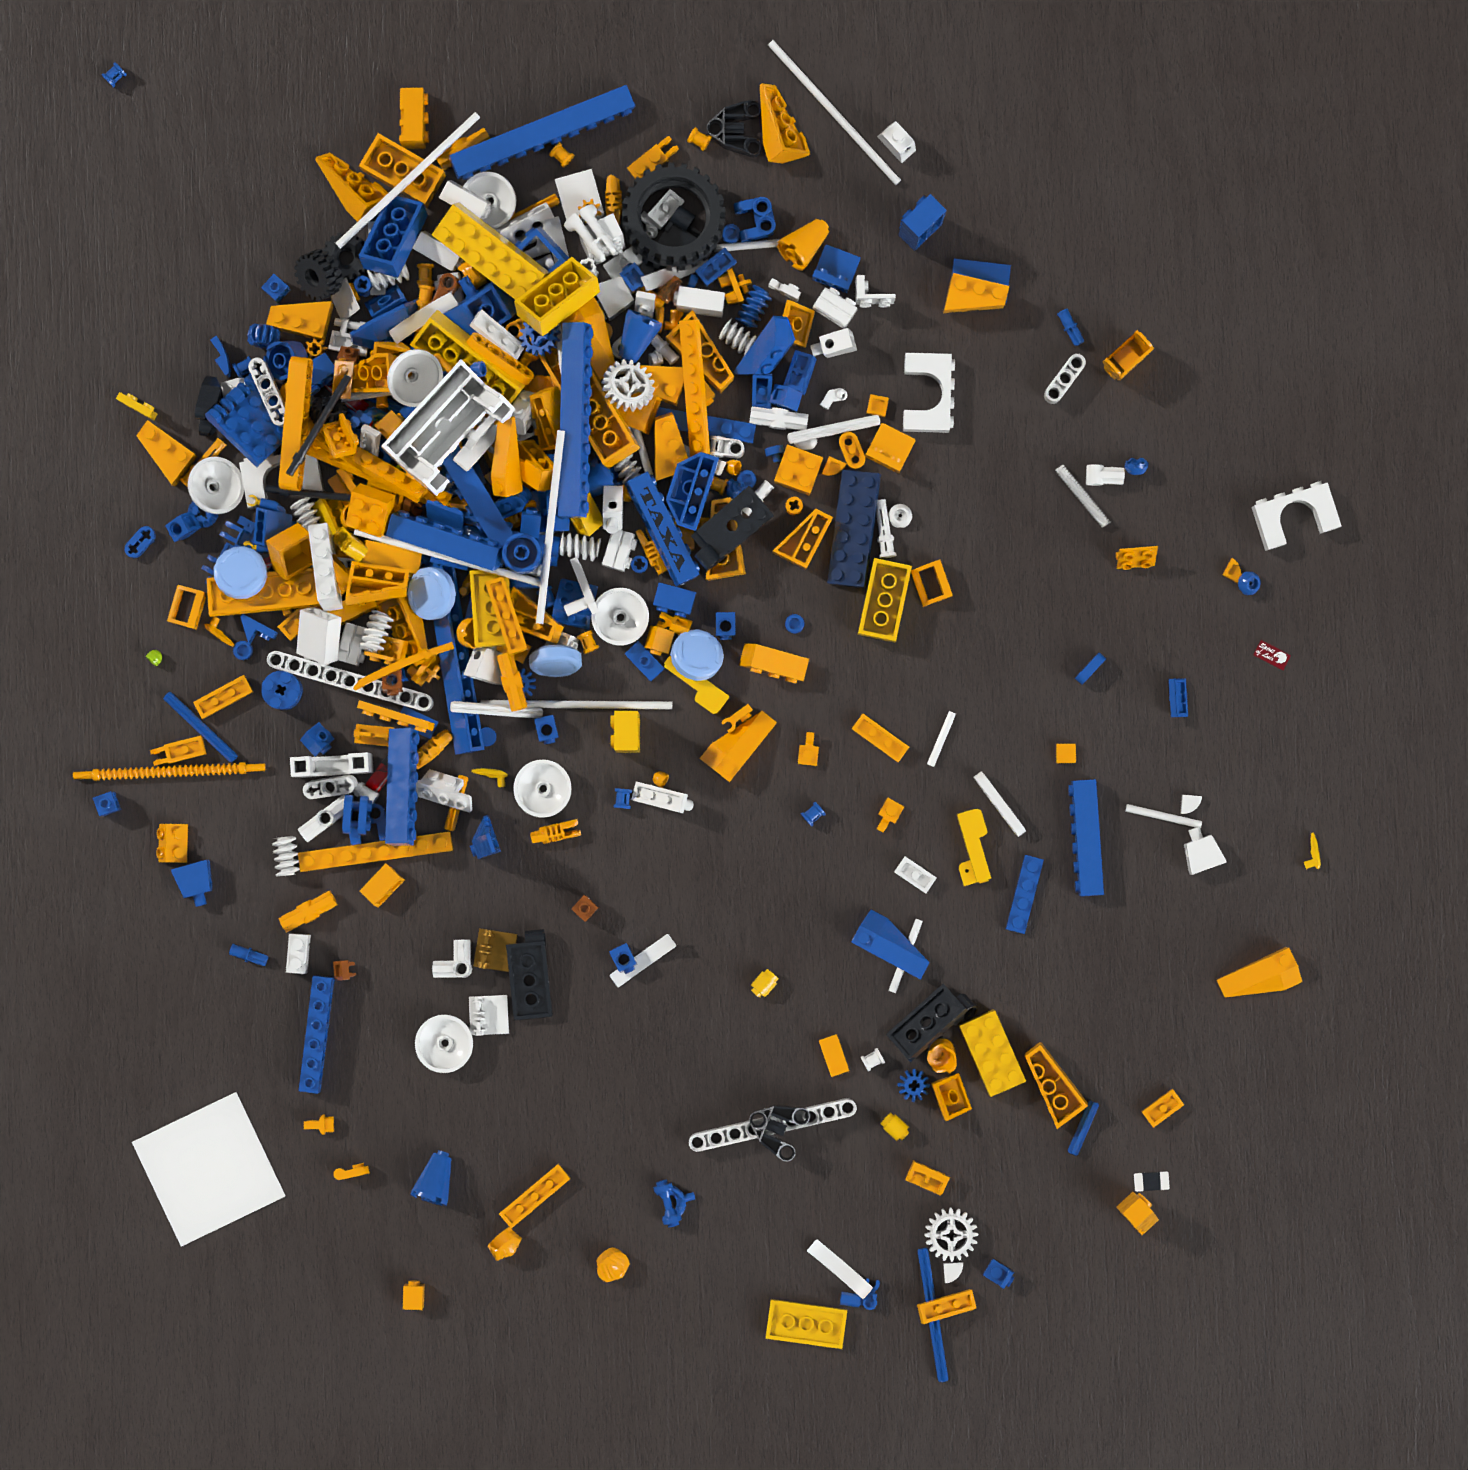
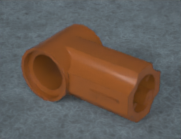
(442, 289)

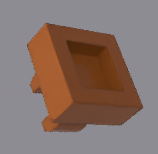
(410, 506)
(341, 970)

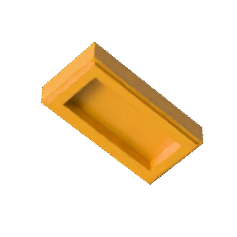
(834, 1055)

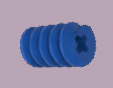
(754, 307)

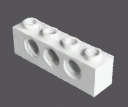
(525, 222)

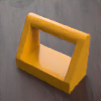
(942, 580)
(196, 610)

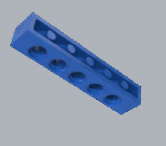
(316, 1034)

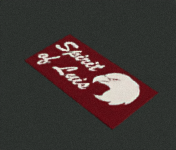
(1272, 655)

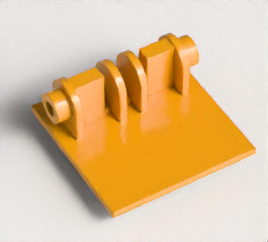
(1136, 557)

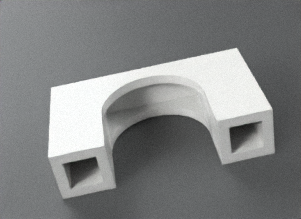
(433, 248)
(938, 367)
(255, 478)
(1317, 498)
(321, 550)
(331, 765)

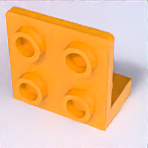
(890, 448)

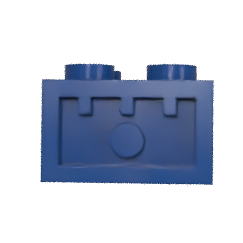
(836, 268)
(449, 516)
(567, 593)

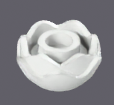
(898, 521)

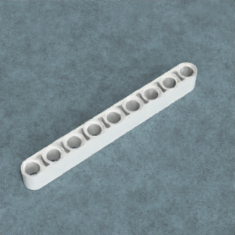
(340, 680)
(746, 1135)

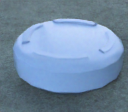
(240, 572)
(431, 593)
(697, 655)
(555, 660)

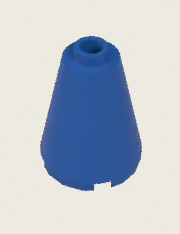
(637, 335)
(600, 477)
(434, 1180)

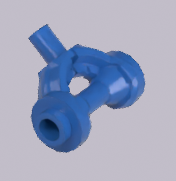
(664, 1190)

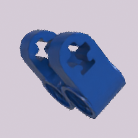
(760, 217)
(355, 838)

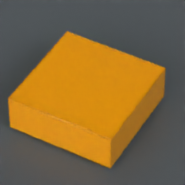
(877, 405)
(1065, 753)

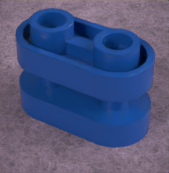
(513, 504)
(364, 806)

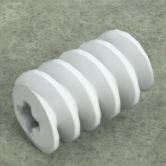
(379, 278)
(737, 336)
(627, 469)
(305, 512)
(579, 547)
(375, 631)
(285, 855)

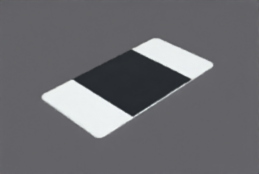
(1151, 1181)

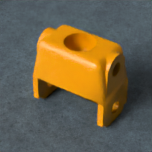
(1127, 356)

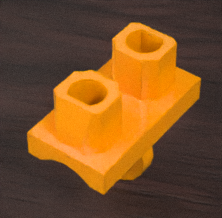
(736, 295)
(426, 671)

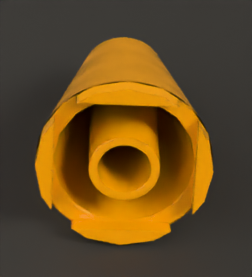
(803, 243)

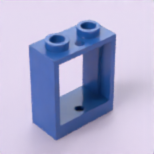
(549, 243)

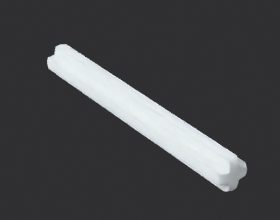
(833, 429)
(493, 709)

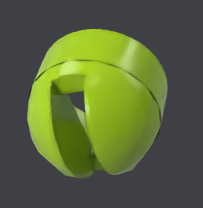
(154, 657)

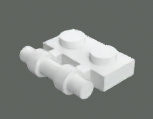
(343, 338)

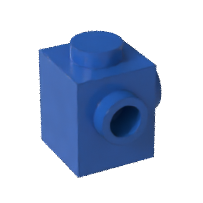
(317, 740)

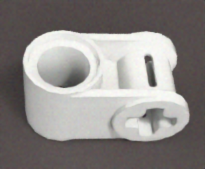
(724, 447)

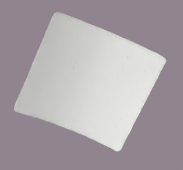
(345, 300)

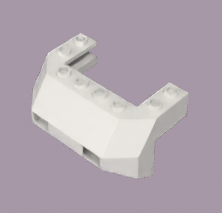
(442, 423)

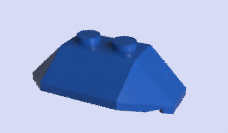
(379, 327)
(767, 348)
(691, 488)

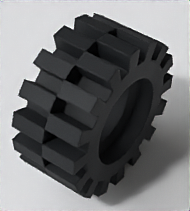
(319, 405)

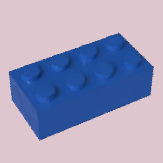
(922, 221)
(393, 236)

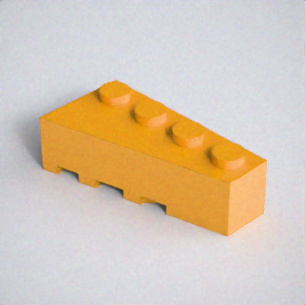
(714, 366)
(732, 564)
(1058, 1091)

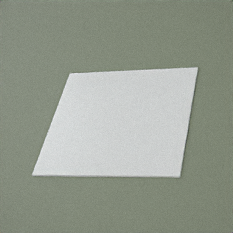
(208, 1169)

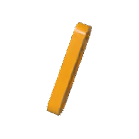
(500, 358)

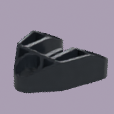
(735, 112)
(209, 395)
(784, 1113)

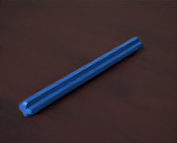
(935, 1330)

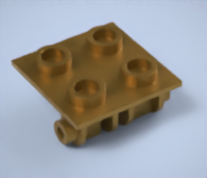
(491, 949)

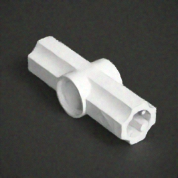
(778, 418)
(316, 826)

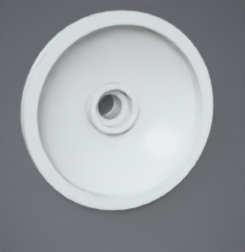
(500, 189)
(425, 376)
(226, 482)
(617, 602)
(528, 785)
(430, 1047)

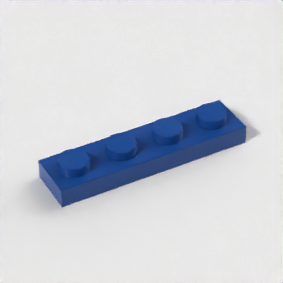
(1024, 894)

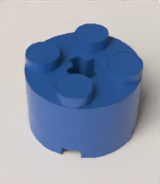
(279, 355)
(526, 543)
(292, 694)

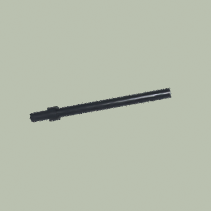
(299, 458)
(308, 493)

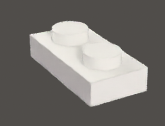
(664, 209)
(915, 874)

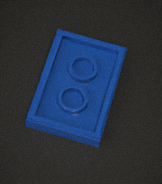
(983, 270)

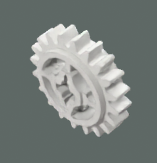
(636, 381)
(951, 1251)

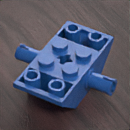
(490, 297)

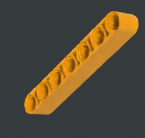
(295, 419)

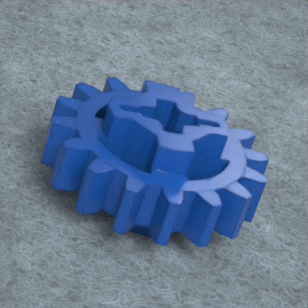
(540, 344)

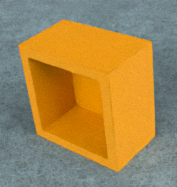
(798, 470)
(370, 510)
(290, 551)

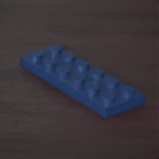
(854, 528)

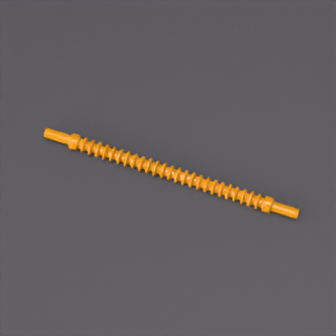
(96, 774)

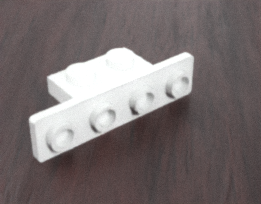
(477, 444)
(443, 790)

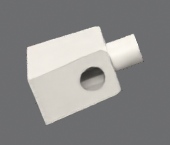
(897, 141)
(615, 297)
(843, 343)
(612, 516)
(484, 665)
(1202, 852)

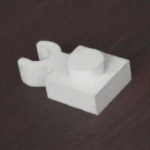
(789, 290)

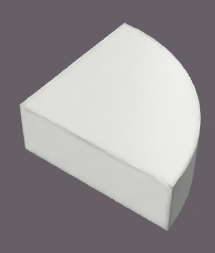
(1189, 803)
(952, 1271)

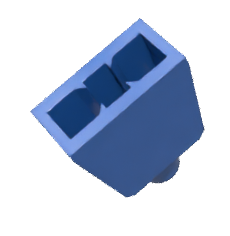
(194, 881)

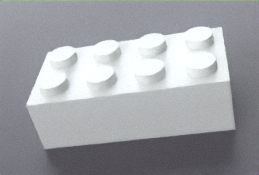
(611, 227)

